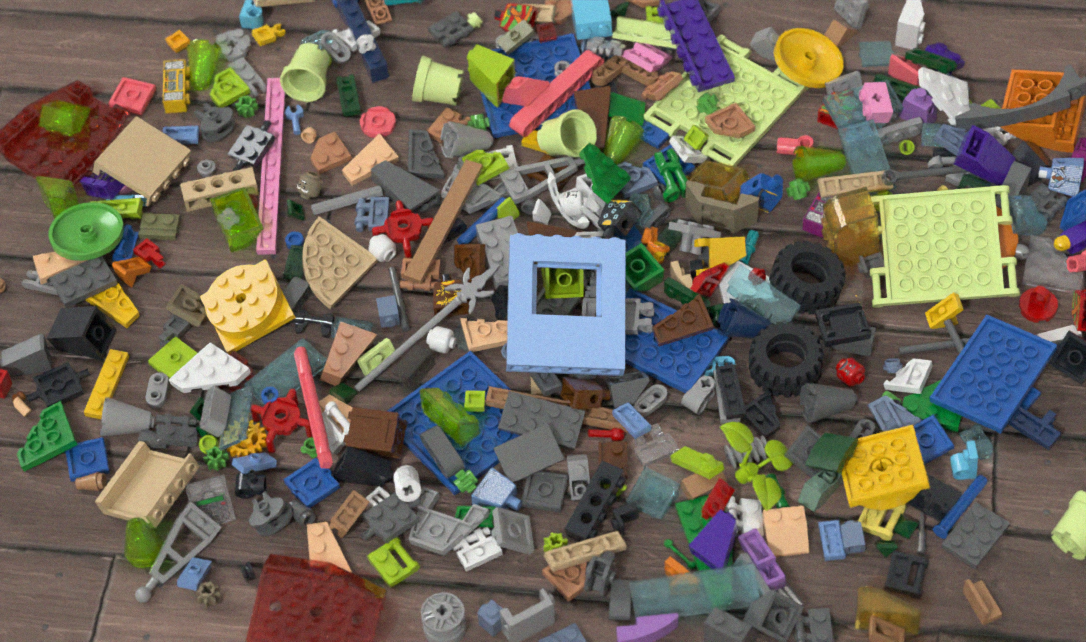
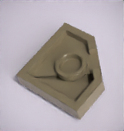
(187, 306)

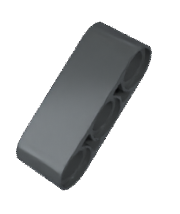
(297, 294)
(442, 451)

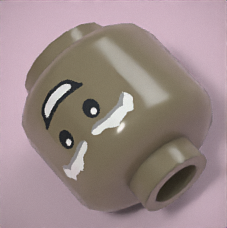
(309, 185)

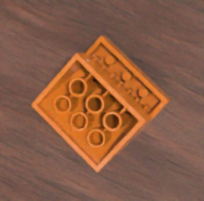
(1055, 131)

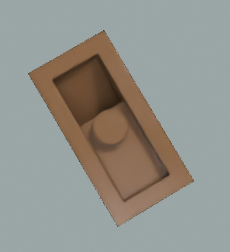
(884, 631)

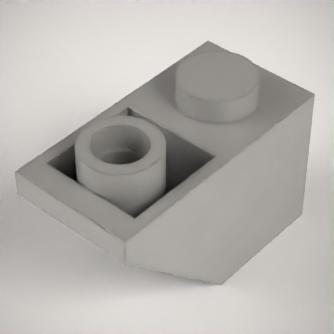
(764, 42)
(578, 475)

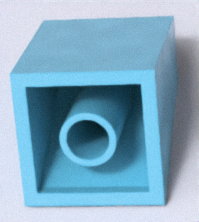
(591, 18)

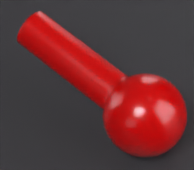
(615, 434)

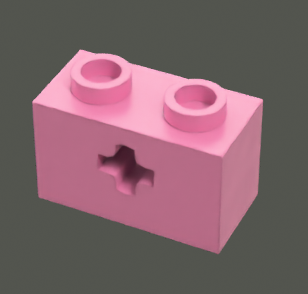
(876, 102)

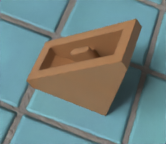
(840, 32)

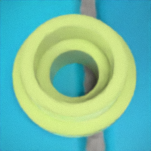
(474, 20)

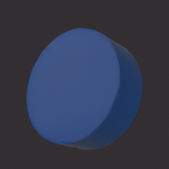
(294, 238)

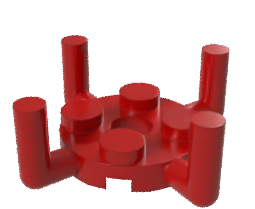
(403, 235)
(280, 426)

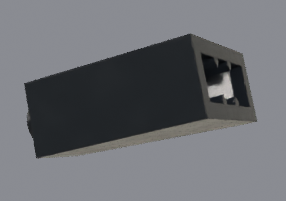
(362, 468)

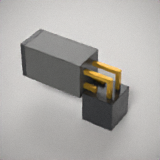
(703, 260)

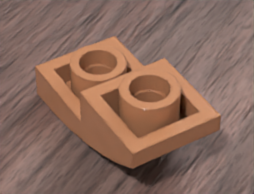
(378, 11)

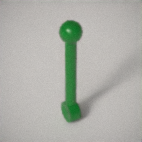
(668, 544)

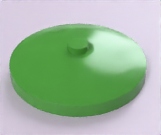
(86, 231)

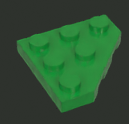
(606, 176)
(920, 406)
(47, 439)

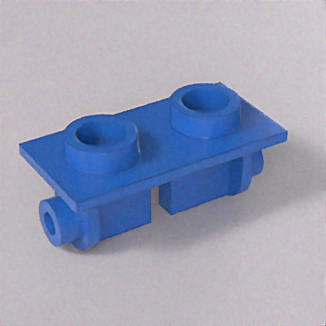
(125, 248)

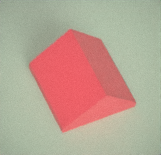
(904, 69)

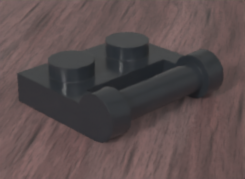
(899, 574)

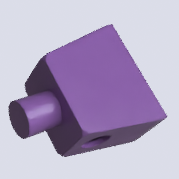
(919, 105)

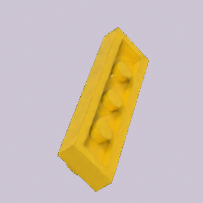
(106, 382)

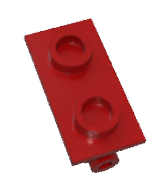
(717, 499)

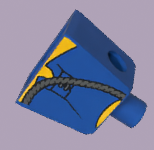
(766, 188)

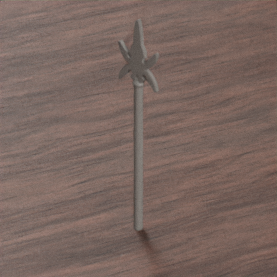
(468, 291)

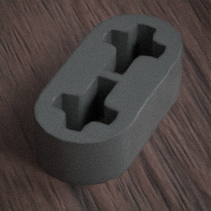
(659, 215)
(862, 424)

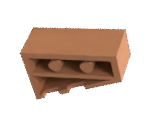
(347, 347)

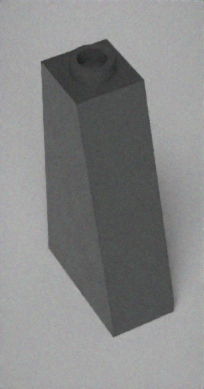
(403, 186)

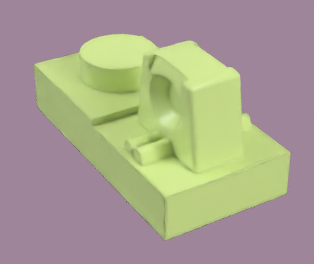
(375, 356)

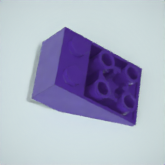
(984, 156)

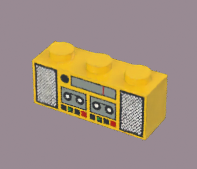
(176, 86)

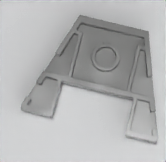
(479, 196)
(439, 531)

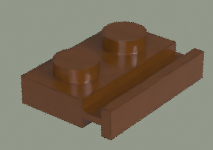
(614, 454)

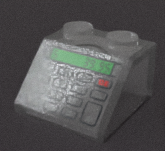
(212, 498)

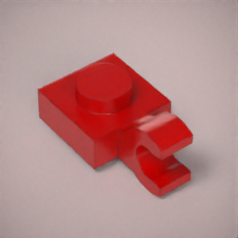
(149, 251)

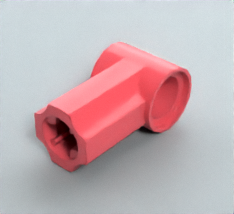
(787, 145)
(1077, 262)

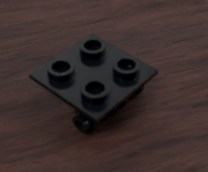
(935, 500)

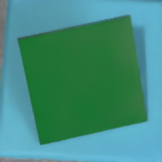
(626, 107)

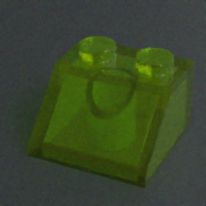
(63, 117)
(57, 194)

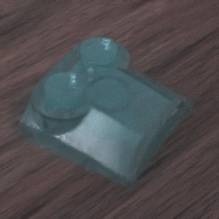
(1026, 216)
(653, 493)

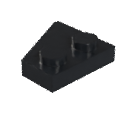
(762, 415)

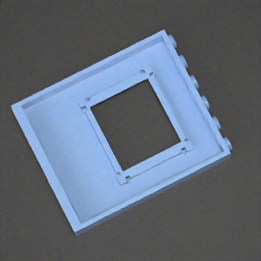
(561, 341)

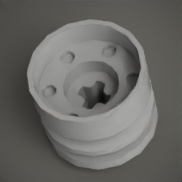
(443, 628)

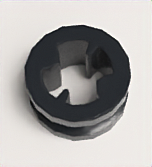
(247, 571)

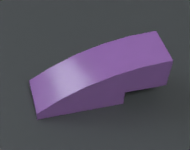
(763, 559)
(648, 628)

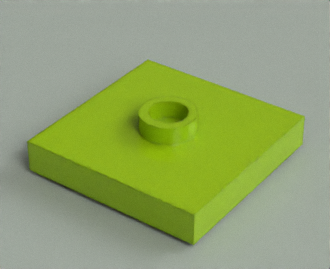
(172, 357)

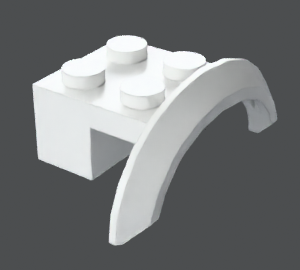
(582, 184)

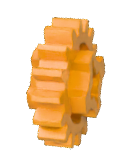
(252, 444)

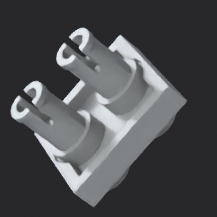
(852, 11)
(692, 231)

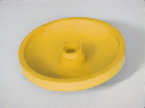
(808, 57)

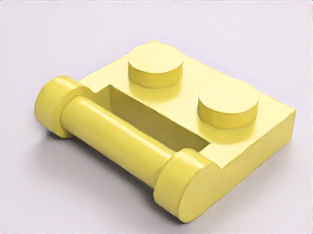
(872, 519)

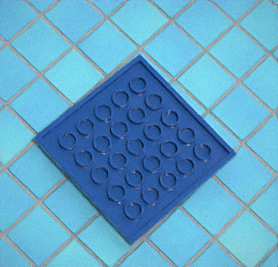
(536, 62)
(477, 455)

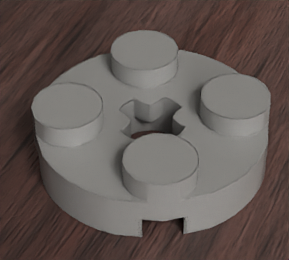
(235, 37)

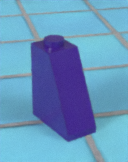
(715, 541)

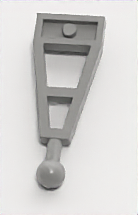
(516, 186)
(198, 523)

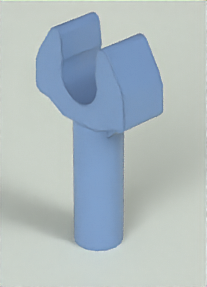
(295, 118)

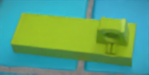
(126, 207)
(697, 462)

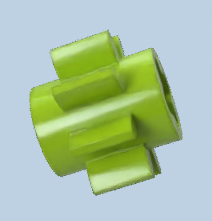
(554, 541)

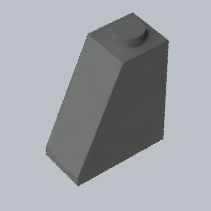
(1017, 180)
(27, 357)

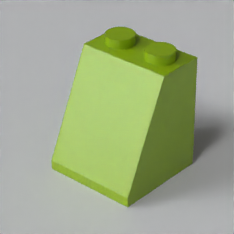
(490, 72)
(562, 282)

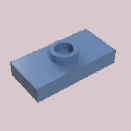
(183, 134)
(631, 420)
(254, 461)
(831, 540)
(194, 573)

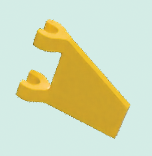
(722, 250)

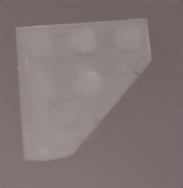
(1048, 267)

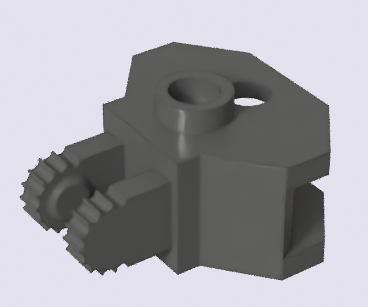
(214, 121)
(268, 514)
(600, 573)

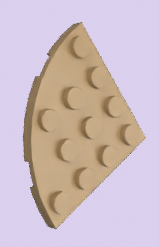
(333, 262)

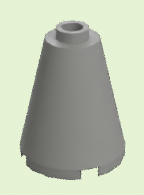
(463, 139)
(123, 418)

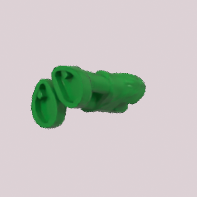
(665, 169)

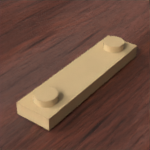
(840, 184)
(584, 551)

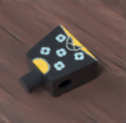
(618, 218)

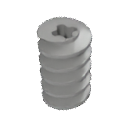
(758, 450)

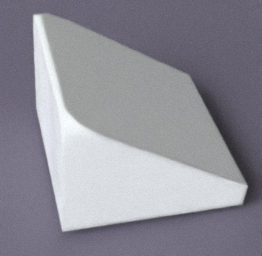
(541, 213)

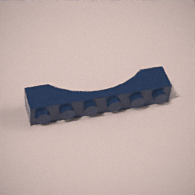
(355, 21)

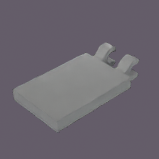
(633, 309)

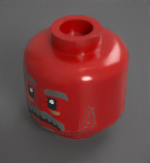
(850, 371)

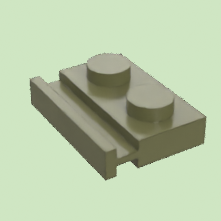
(159, 226)

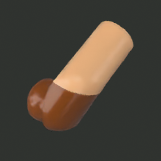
(19, 404)

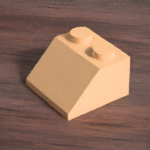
(786, 531)

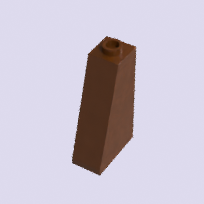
(596, 104)

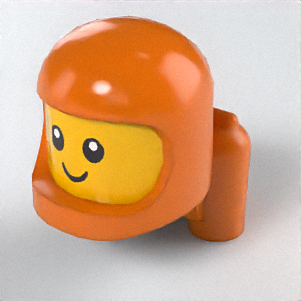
(656, 248)

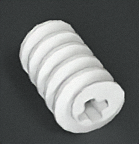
(407, 483)

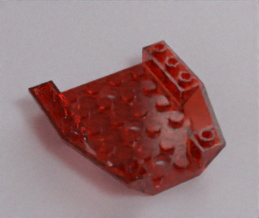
(30, 145)
(311, 585)

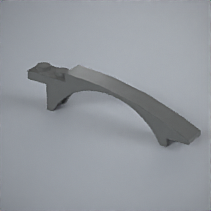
(1069, 89)

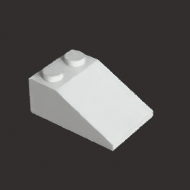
(910, 25)

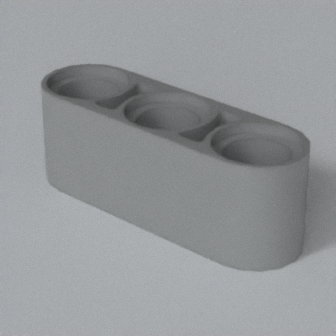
(215, 411)

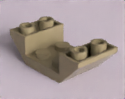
(718, 213)

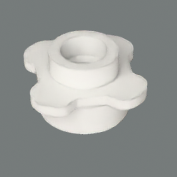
(366, 39)

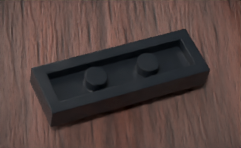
(730, 391)

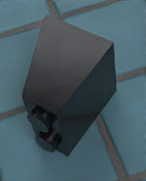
(82, 332)

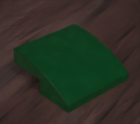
(831, 452)

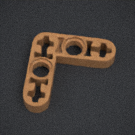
(623, 66)

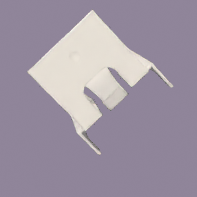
(590, 203)

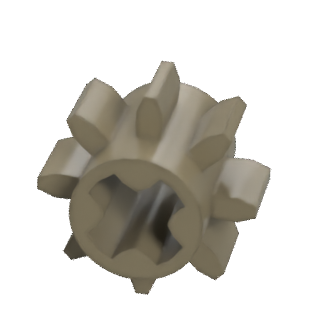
(208, 594)

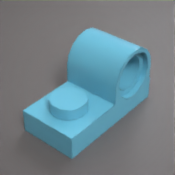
(251, 16)
(965, 464)

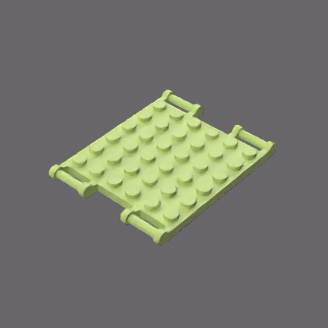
(756, 91)
(943, 246)

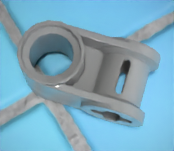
(699, 394)

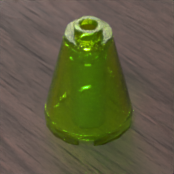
(202, 62)
(621, 138)
(816, 162)
(141, 543)

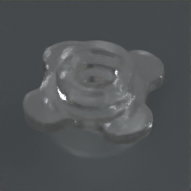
(228, 213)

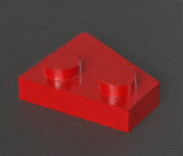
(708, 280)

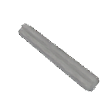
(346, 200)

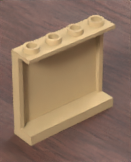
(143, 159)
(146, 485)

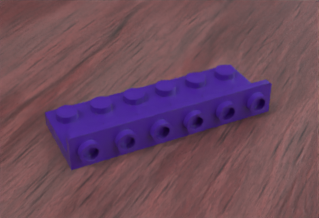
(696, 44)

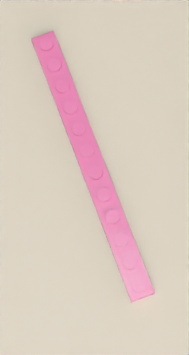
(271, 169)

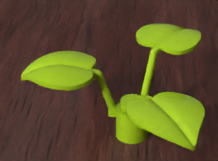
(766, 488)

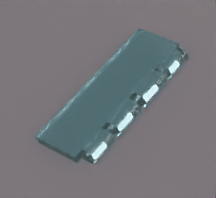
(760, 292)
(238, 418)

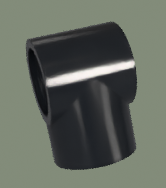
(249, 484)

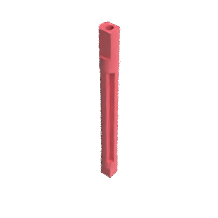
(313, 408)

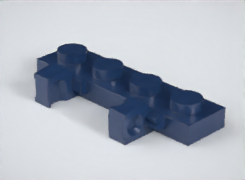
(1036, 428)

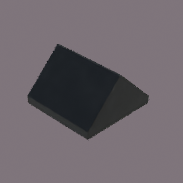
(1033, 157)
(1071, 357)

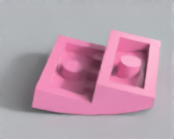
(647, 56)

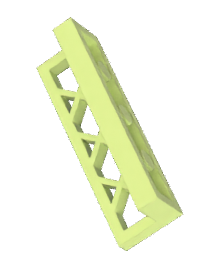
(642, 32)

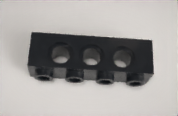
(604, 475)

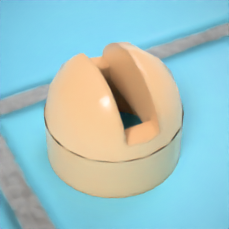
(309, 135)

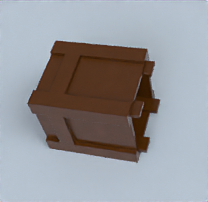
(376, 432)

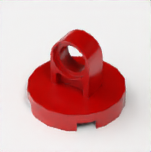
(1038, 304)

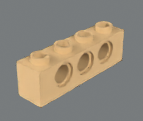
(199, 192)

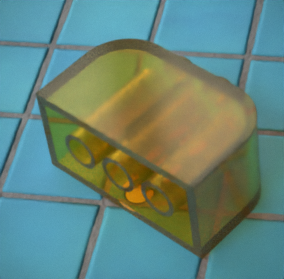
(851, 226)

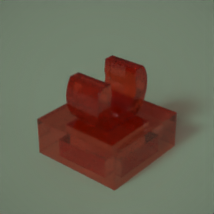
(546, 32)

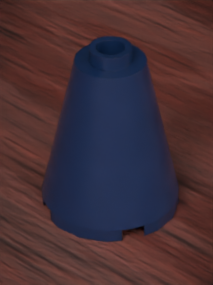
(740, 320)

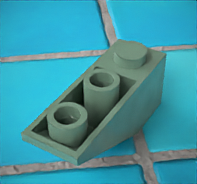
(819, 489)

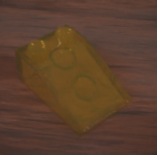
(720, 180)
(886, 607)

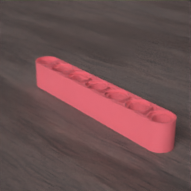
(556, 93)

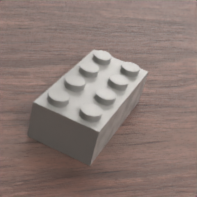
(496, 238)

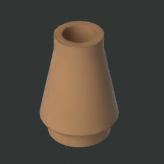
(94, 482)

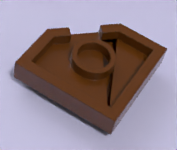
(470, 256)

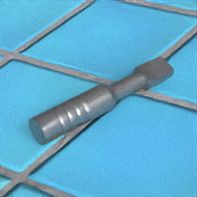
(921, 536)

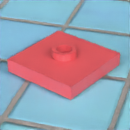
(133, 95)

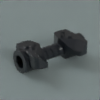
(303, 319)

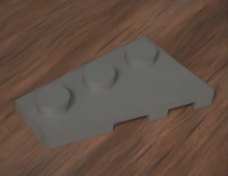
(421, 156)

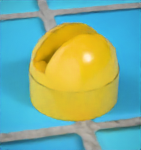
(1062, 243)

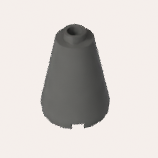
(825, 401)

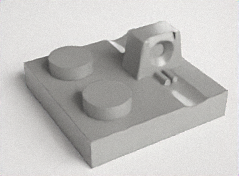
(512, 531)

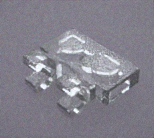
(655, 450)

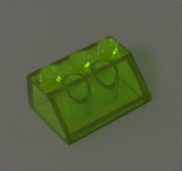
(249, 226)
(449, 415)

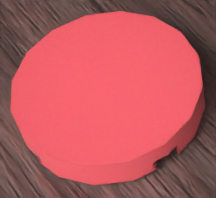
(377, 121)

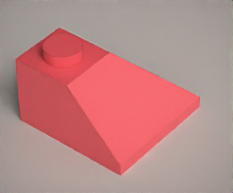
(523, 90)

